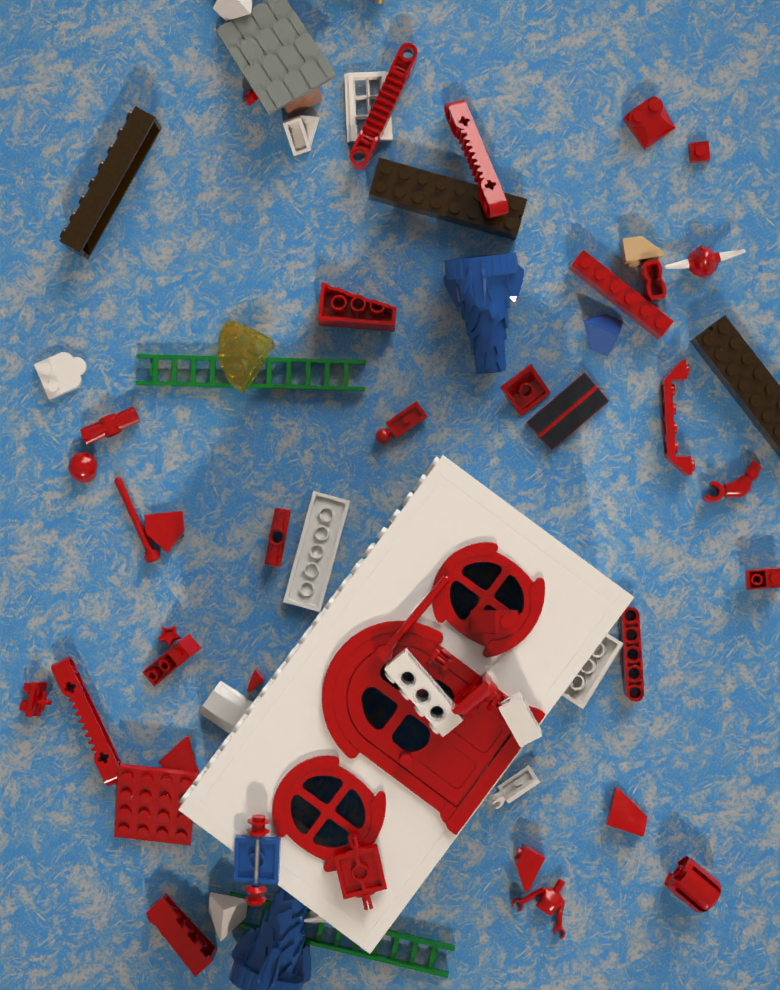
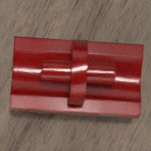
(36, 700)

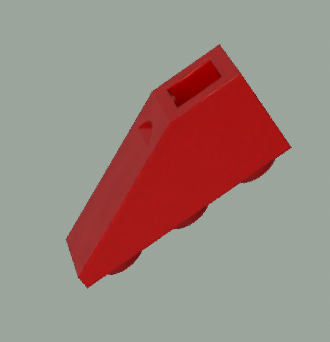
(171, 659)

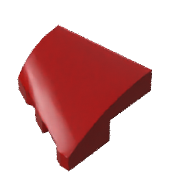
(180, 757)
(625, 814)

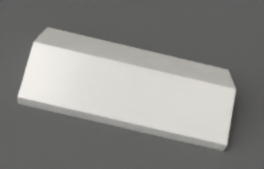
(593, 671)

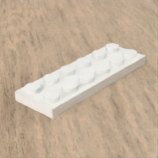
(316, 551)

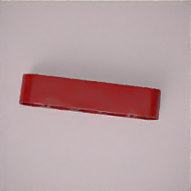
(636, 662)

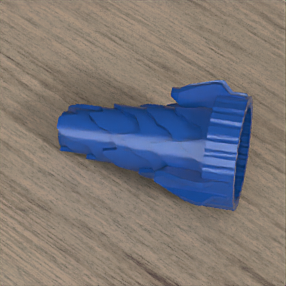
(484, 293)
(275, 952)

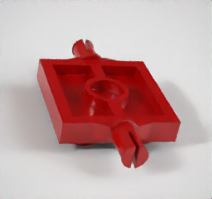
(360, 871)

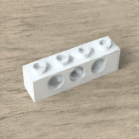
(407, 662)

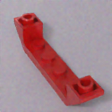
(681, 463)

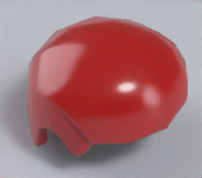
(83, 467)

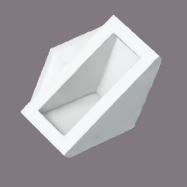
(232, 8)
(300, 133)
(226, 913)

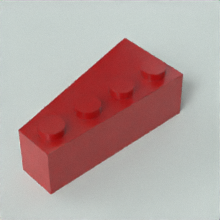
(354, 311)
(181, 934)

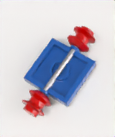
(257, 860)

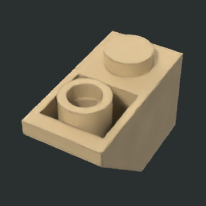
(638, 250)

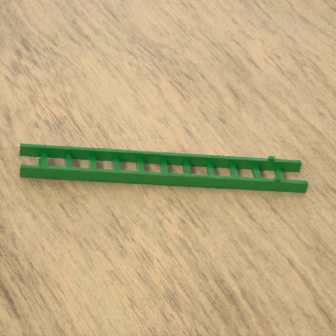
(154, 373)
(372, 956)

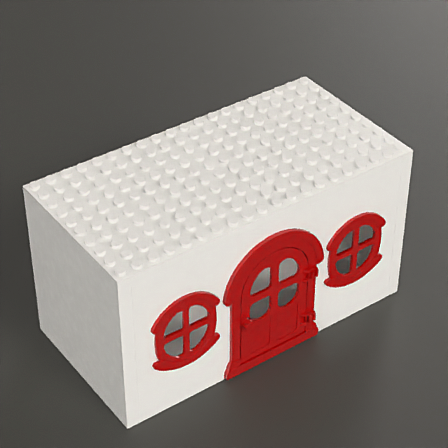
(313, 713)

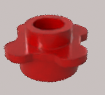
(250, 97)

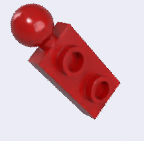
(401, 423)

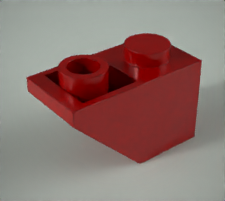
(762, 578)

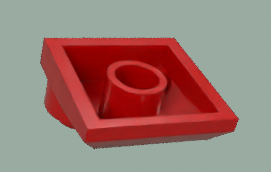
(649, 122)
(472, 697)

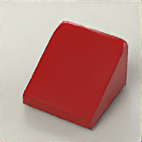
(256, 679)

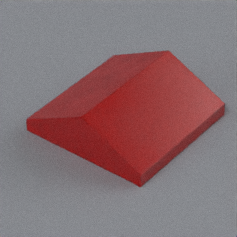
(525, 390)

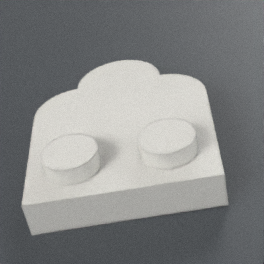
(60, 373)

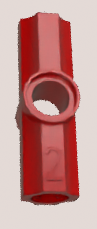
(110, 425)
(275, 550)

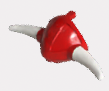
(704, 261)

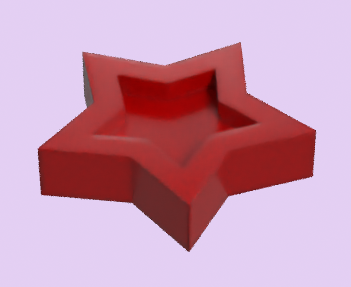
(169, 635)

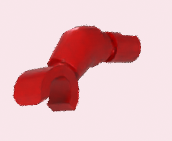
(736, 488)

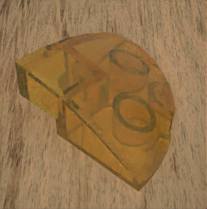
(242, 353)

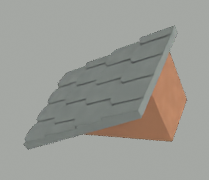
(277, 57)

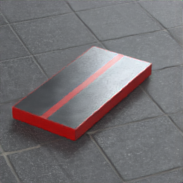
(567, 411)

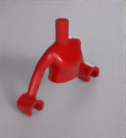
(548, 903)

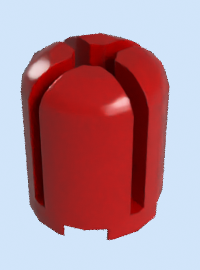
(694, 885)

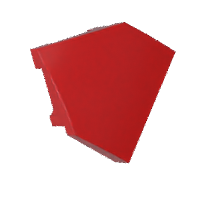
(165, 528)

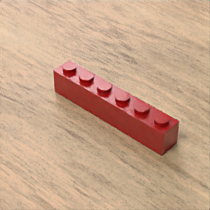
(621, 294)

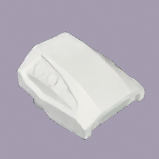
(225, 706)

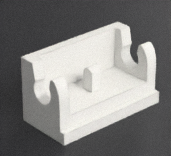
(520, 719)

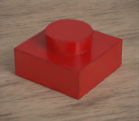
(699, 152)

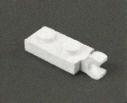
(514, 787)

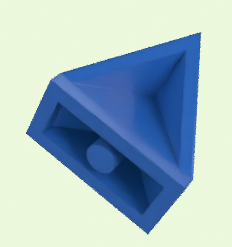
(602, 332)

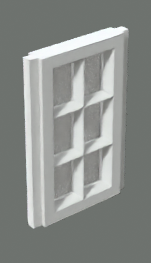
(360, 95)

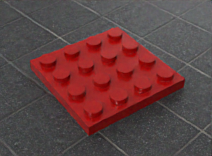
(150, 804)

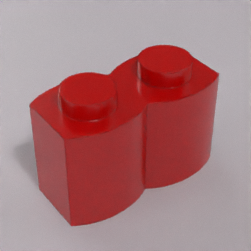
(651, 276)

